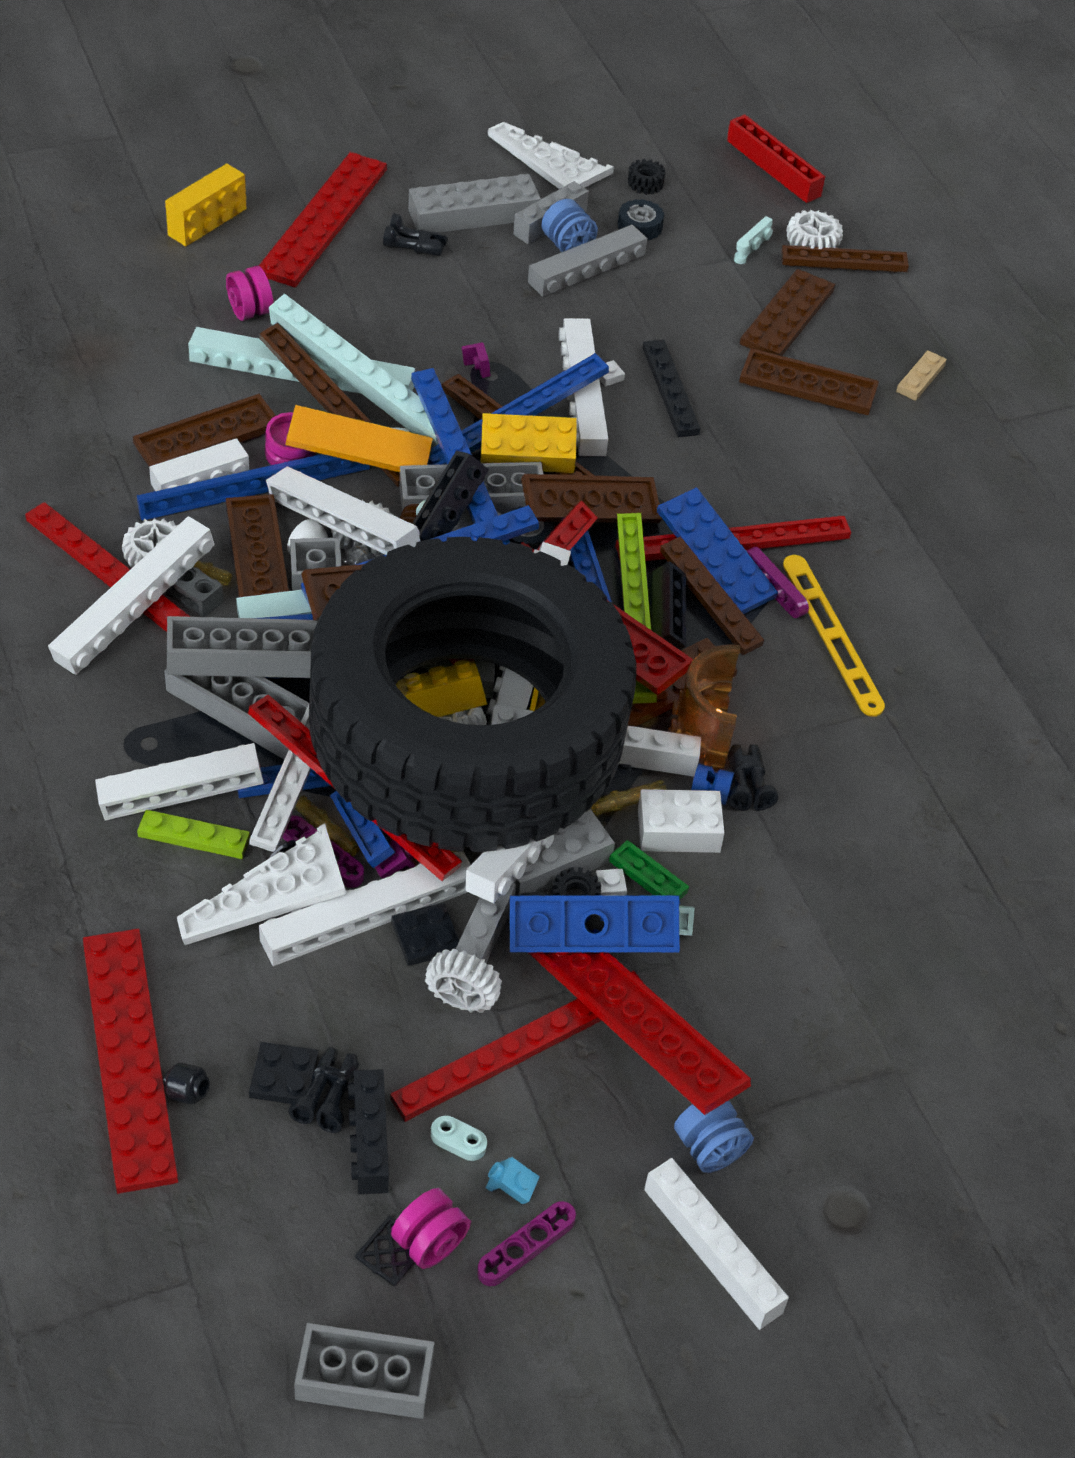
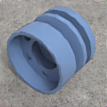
(568, 225)
(714, 1137)

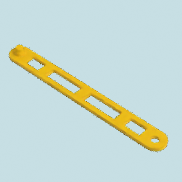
(797, 566)

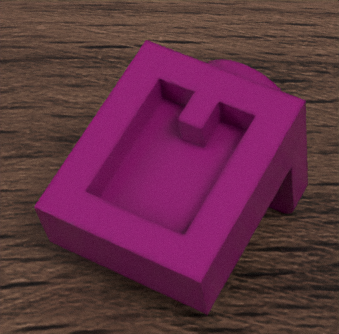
(477, 355)
(395, 861)

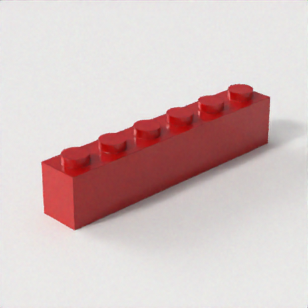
(776, 158)

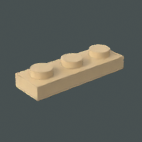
(921, 375)

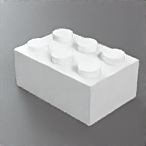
(680, 821)

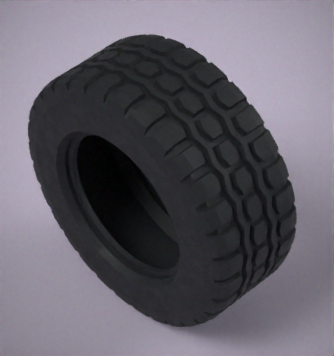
(455, 778)

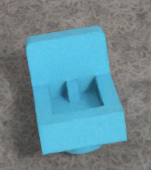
(512, 1179)

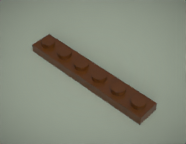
(844, 258)
(712, 596)

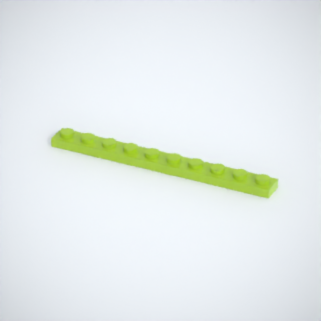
(634, 582)

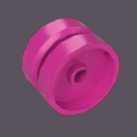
(249, 292)
(276, 436)
(430, 1228)

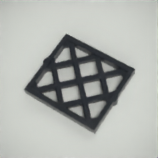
(376, 1269)

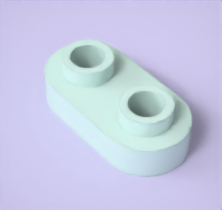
(456, 1138)

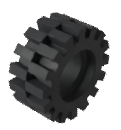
(646, 176)
(576, 880)

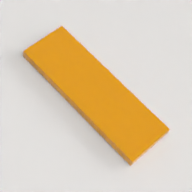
(356, 440)

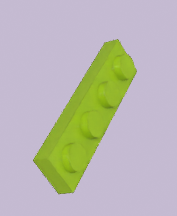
(193, 834)

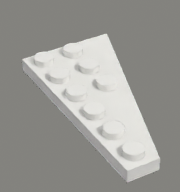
(551, 160)
(275, 887)

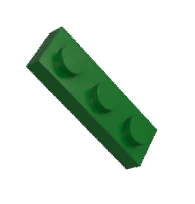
(647, 871)

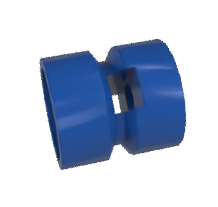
(708, 780)

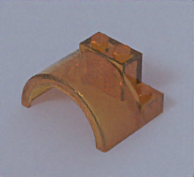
(707, 713)

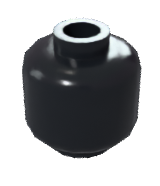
(186, 1083)

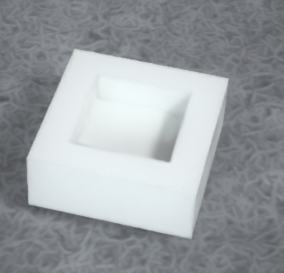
(614, 376)
(612, 882)

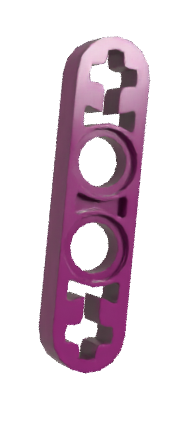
(788, 594)
(351, 864)
(524, 1240)

